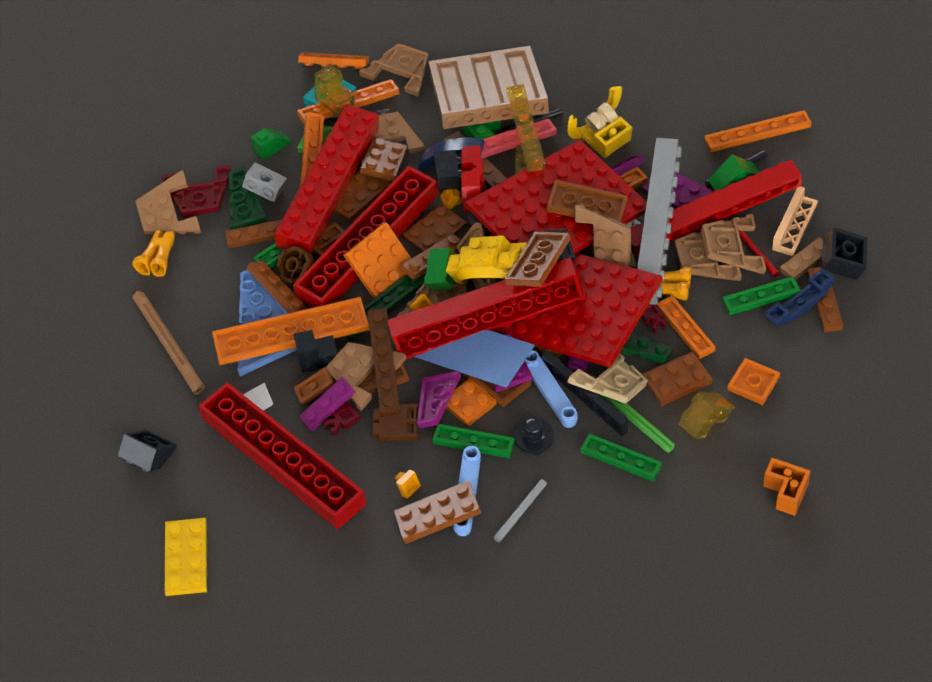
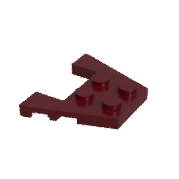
(201, 197)

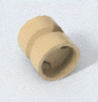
(601, 118)

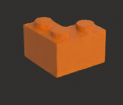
(789, 482)

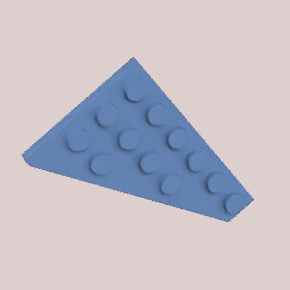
(257, 305)

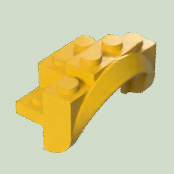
(484, 259)

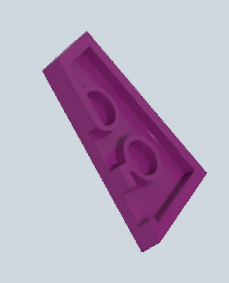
(435, 397)

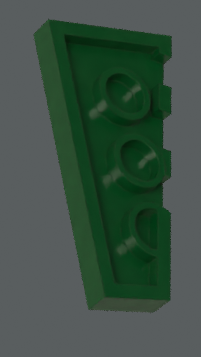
(244, 204)
(647, 348)

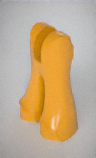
(156, 254)
(677, 283)

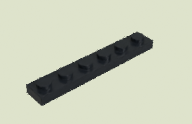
(591, 399)

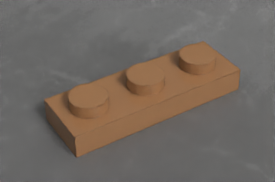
(803, 260)

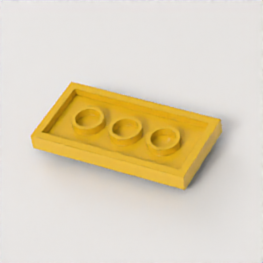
(185, 556)

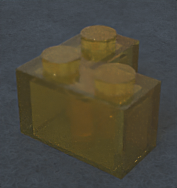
(330, 90)
(704, 412)

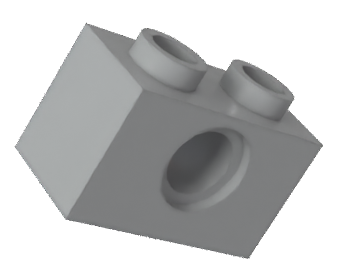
(264, 182)

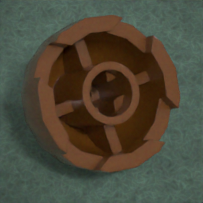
(294, 263)

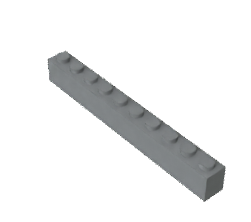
(659, 209)

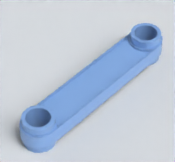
(551, 390)
(469, 472)

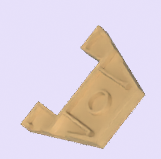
(618, 382)

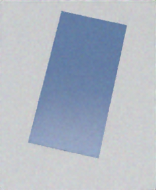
(483, 356)

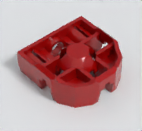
(472, 174)

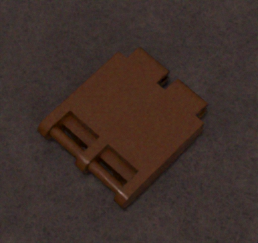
(396, 426)

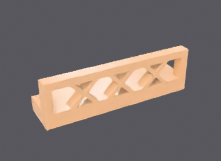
(789, 219)

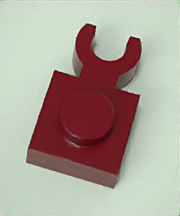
(654, 316)
(344, 417)

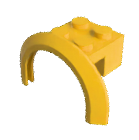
(611, 136)

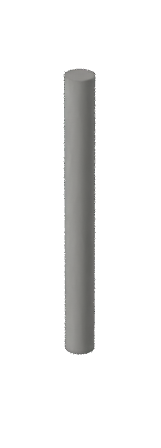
(520, 510)

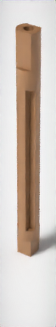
(169, 342)

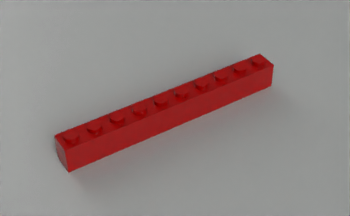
(727, 201)

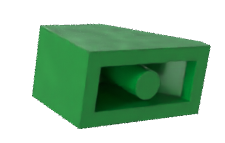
(268, 142)

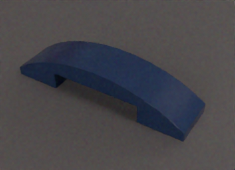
(427, 158)
(803, 300)

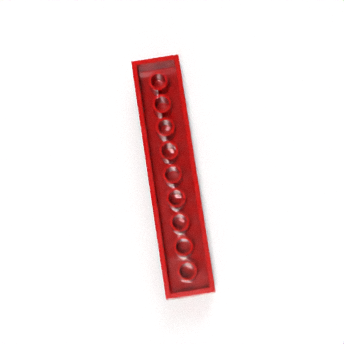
(327, 179)
(397, 205)
(482, 310)
(283, 455)

